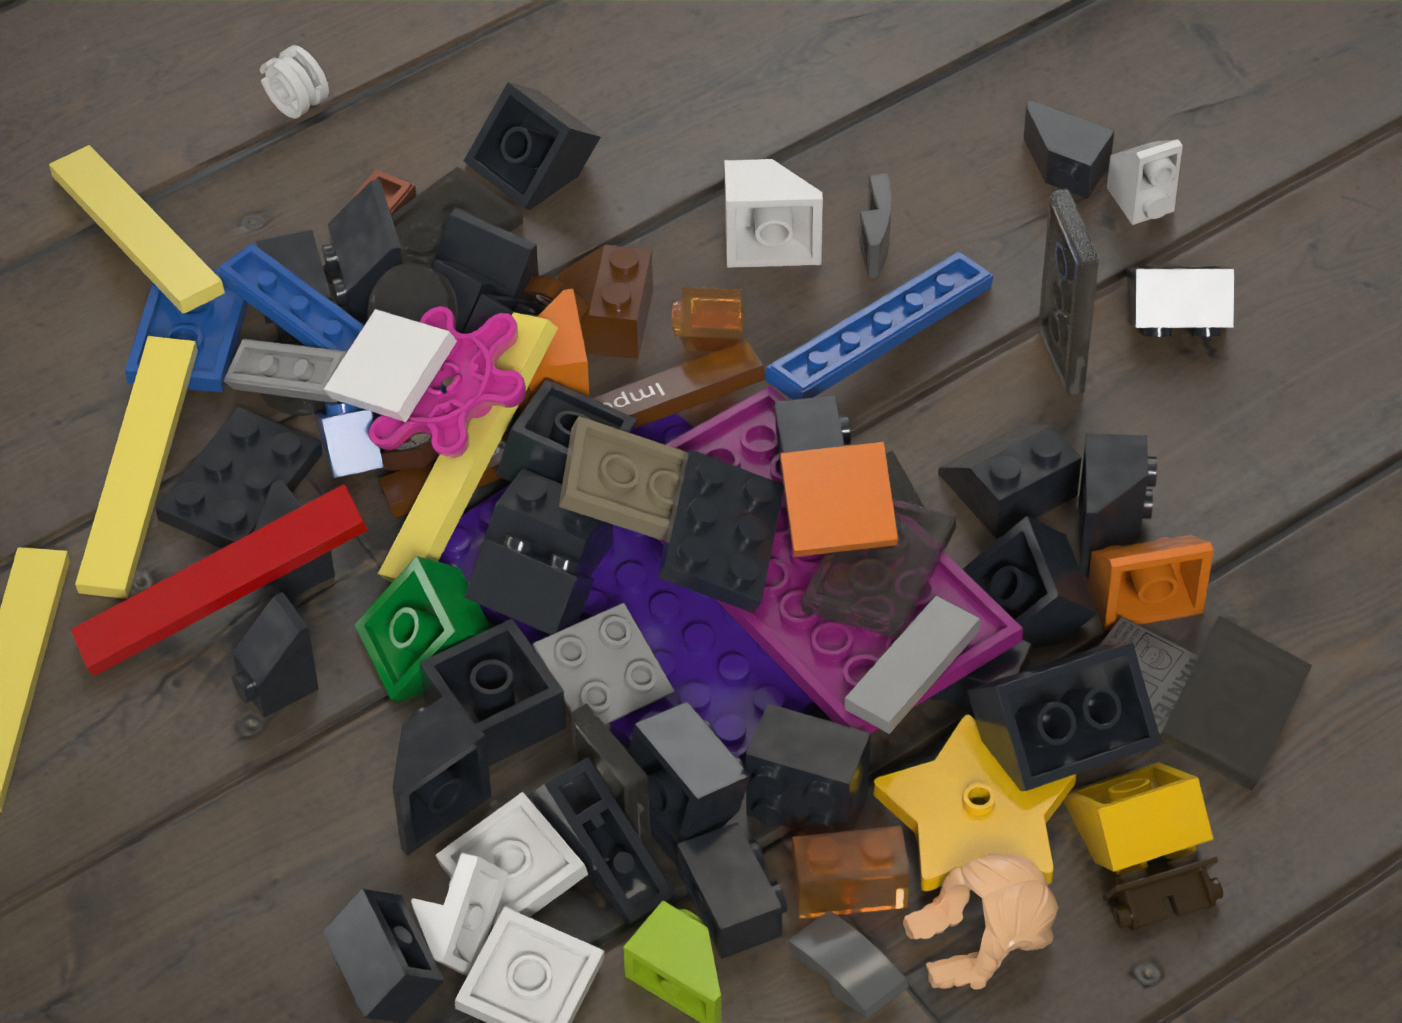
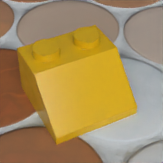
(1140, 817)

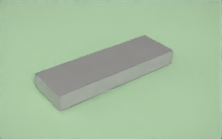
(283, 369)
(912, 664)

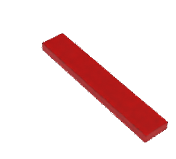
(218, 580)

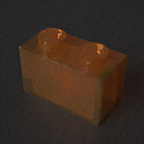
(709, 318)
(850, 871)

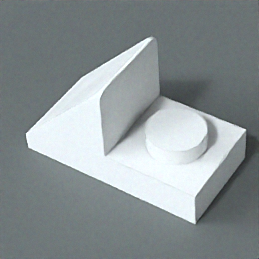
(464, 921)

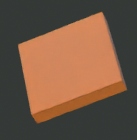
(838, 499)

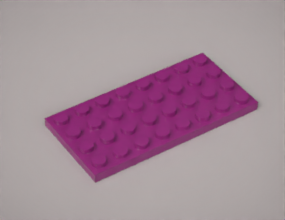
(816, 651)

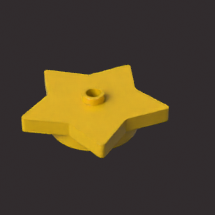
(970, 808)

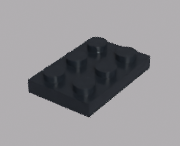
(231, 478)
(721, 531)

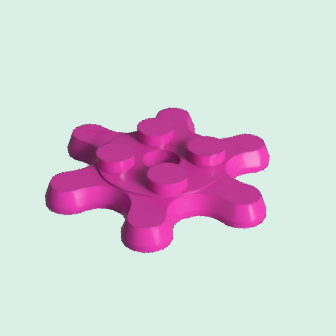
(471, 394)

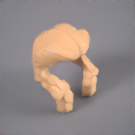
(1016, 913)

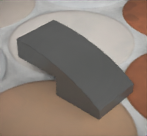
(875, 224)
(850, 963)

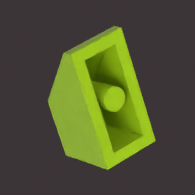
(676, 962)

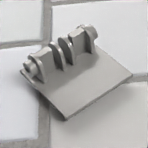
(605, 665)

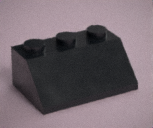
(1066, 715)

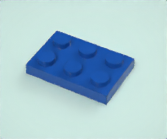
(212, 326)

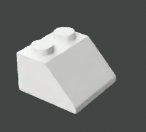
(770, 216)

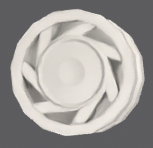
(294, 81)

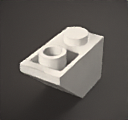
(1146, 179)

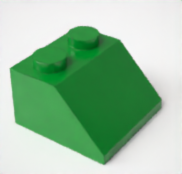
(416, 620)

